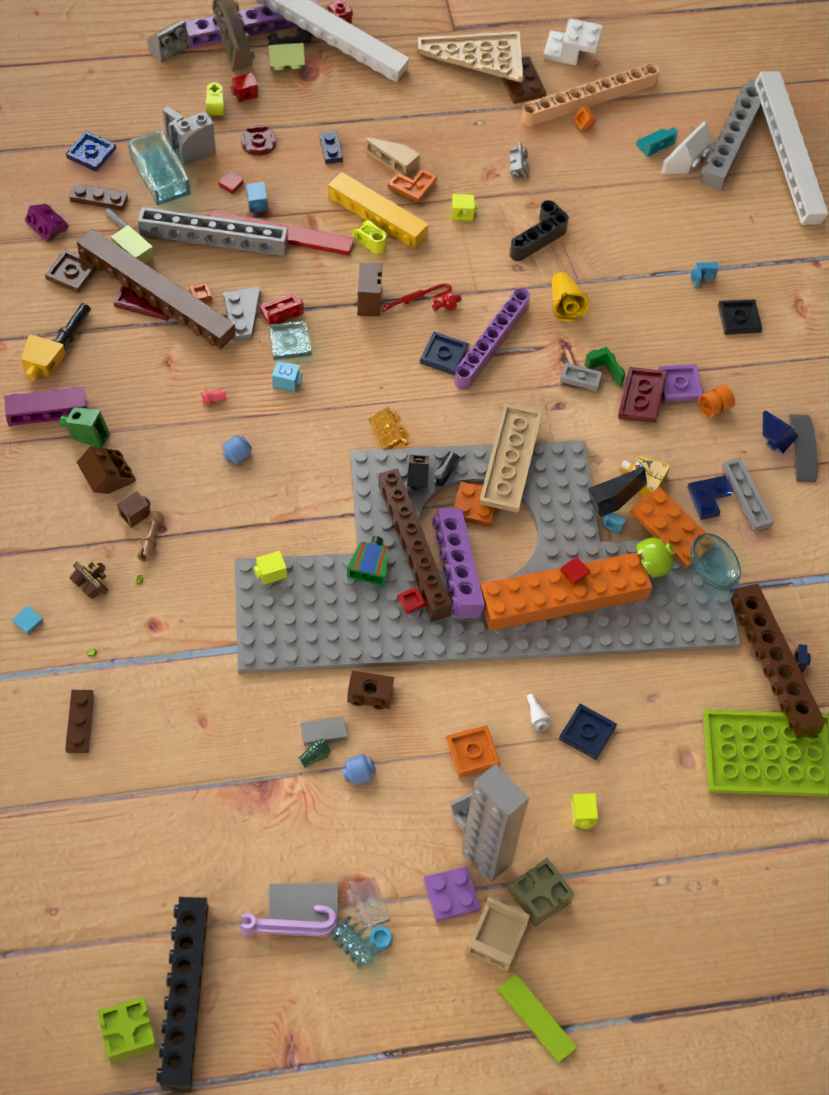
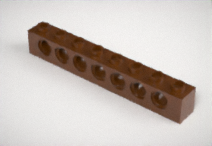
(414, 545)
(760, 614)

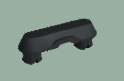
(303, 36)

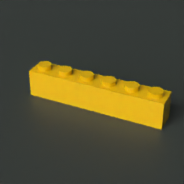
(378, 210)

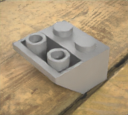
(168, 41)

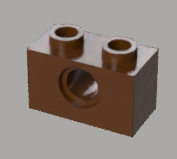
(364, 681)

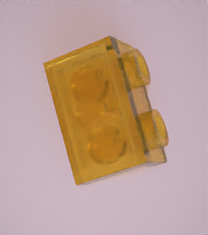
(388, 429)

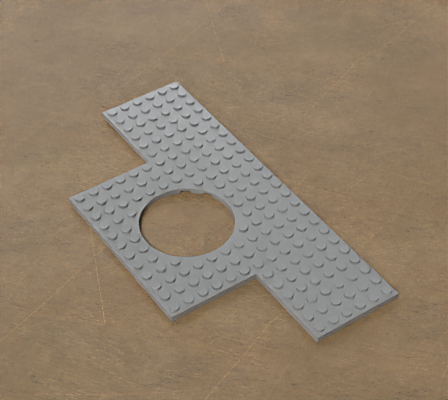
(339, 622)

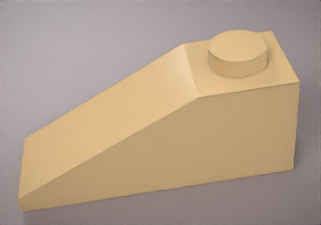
(394, 155)

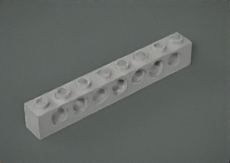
(732, 137)
(213, 231)

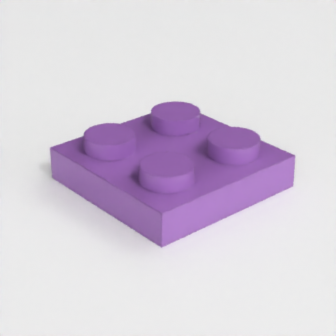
(682, 383)
(451, 894)

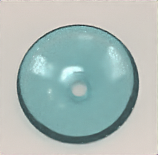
(715, 561)

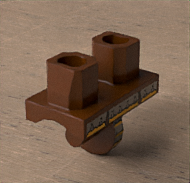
(82, 573)

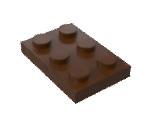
(530, 88)

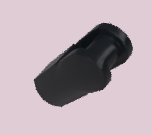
(446, 468)

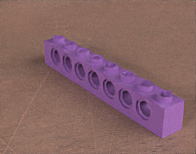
(256, 22)

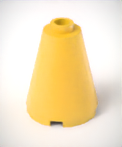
(568, 298)

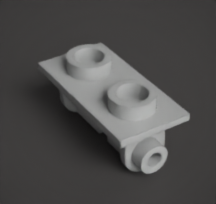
(518, 161)

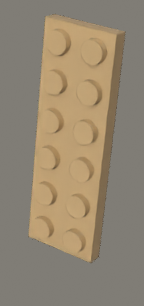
(511, 458)

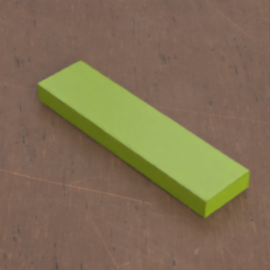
(537, 1018)

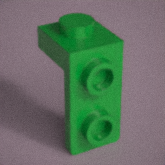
(604, 357)

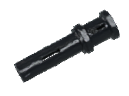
(66, 333)

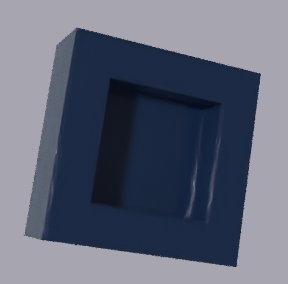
(802, 657)

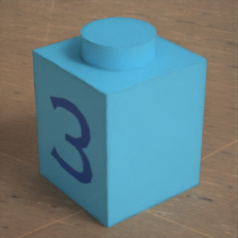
(286, 376)

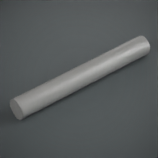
(114, 217)

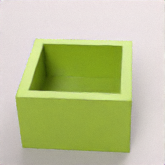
(127, 1030)

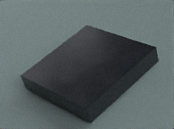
(739, 316)

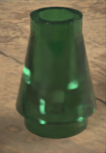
(316, 752)

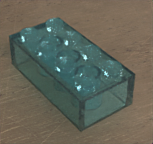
(159, 167)

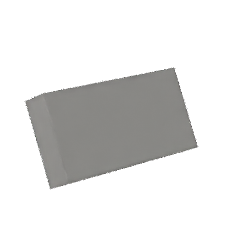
(328, 729)

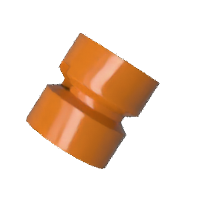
(716, 401)

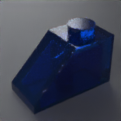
(777, 433)

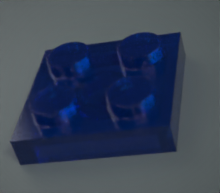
(91, 151)

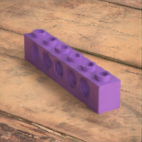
(458, 563)

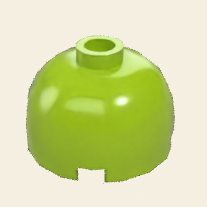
(657, 556)

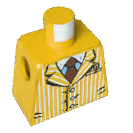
(655, 473)

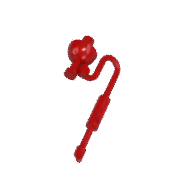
(449, 301)

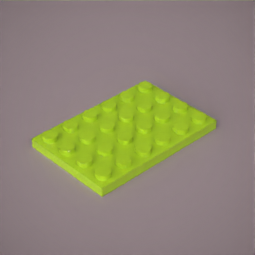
(762, 755)

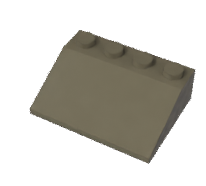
(233, 34)

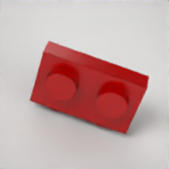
(282, 309)

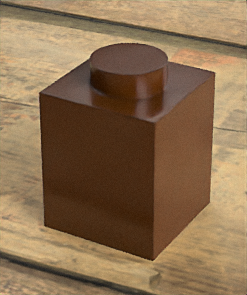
(134, 509)

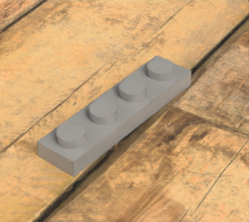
(747, 494)

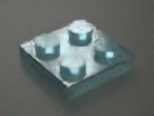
(289, 340)

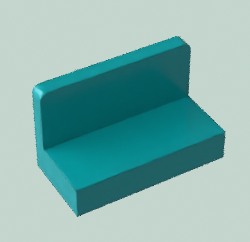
(657, 141)

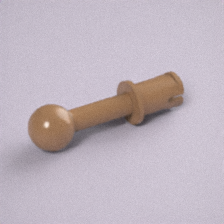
(155, 519)

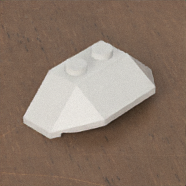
(689, 152)

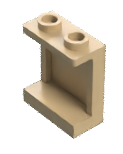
(498, 933)

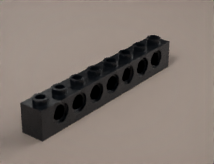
(181, 1077)

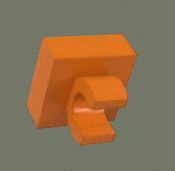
(584, 118)

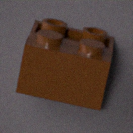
(105, 470)

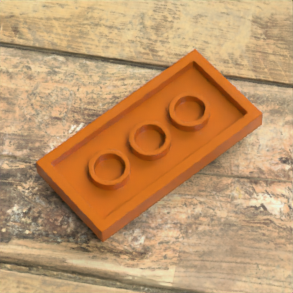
(668, 522)

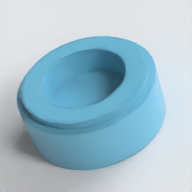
(382, 937)

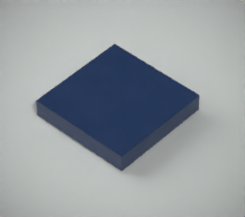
(444, 353)
(587, 731)

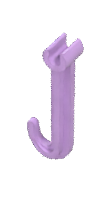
(290, 927)

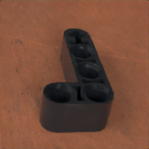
(551, 226)

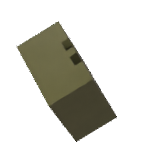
(541, 891)

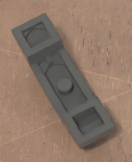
(804, 448)

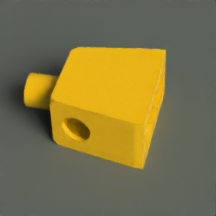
(41, 357)

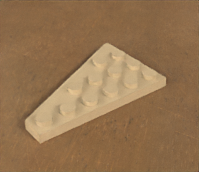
(484, 52)

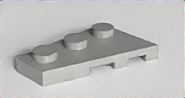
(241, 310)

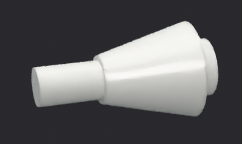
(539, 718)

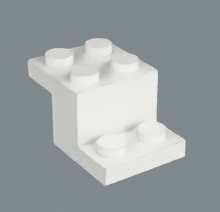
(567, 46)

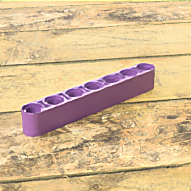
(492, 338)

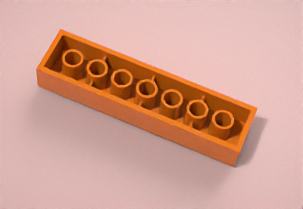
(552, 595)

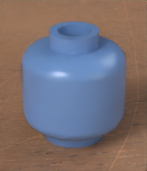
(237, 449)
(359, 769)

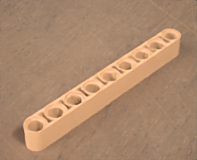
(589, 94)

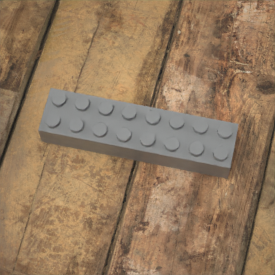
(494, 822)

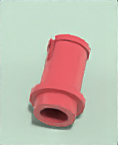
(213, 396)

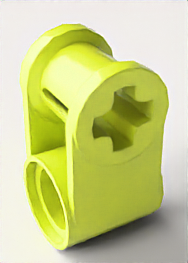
(215, 100)
(371, 237)

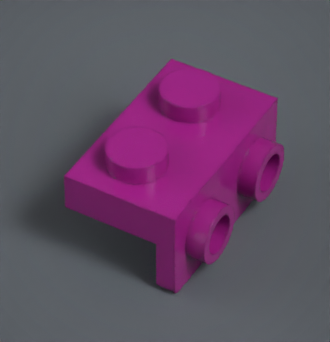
(45, 221)

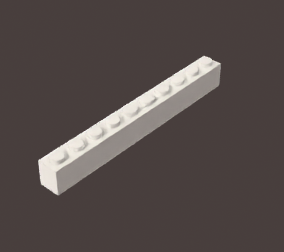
(342, 35)
(791, 148)

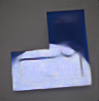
(705, 494)

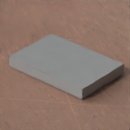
(298, 901)

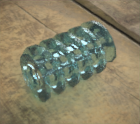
(354, 944)

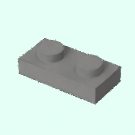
(580, 377)

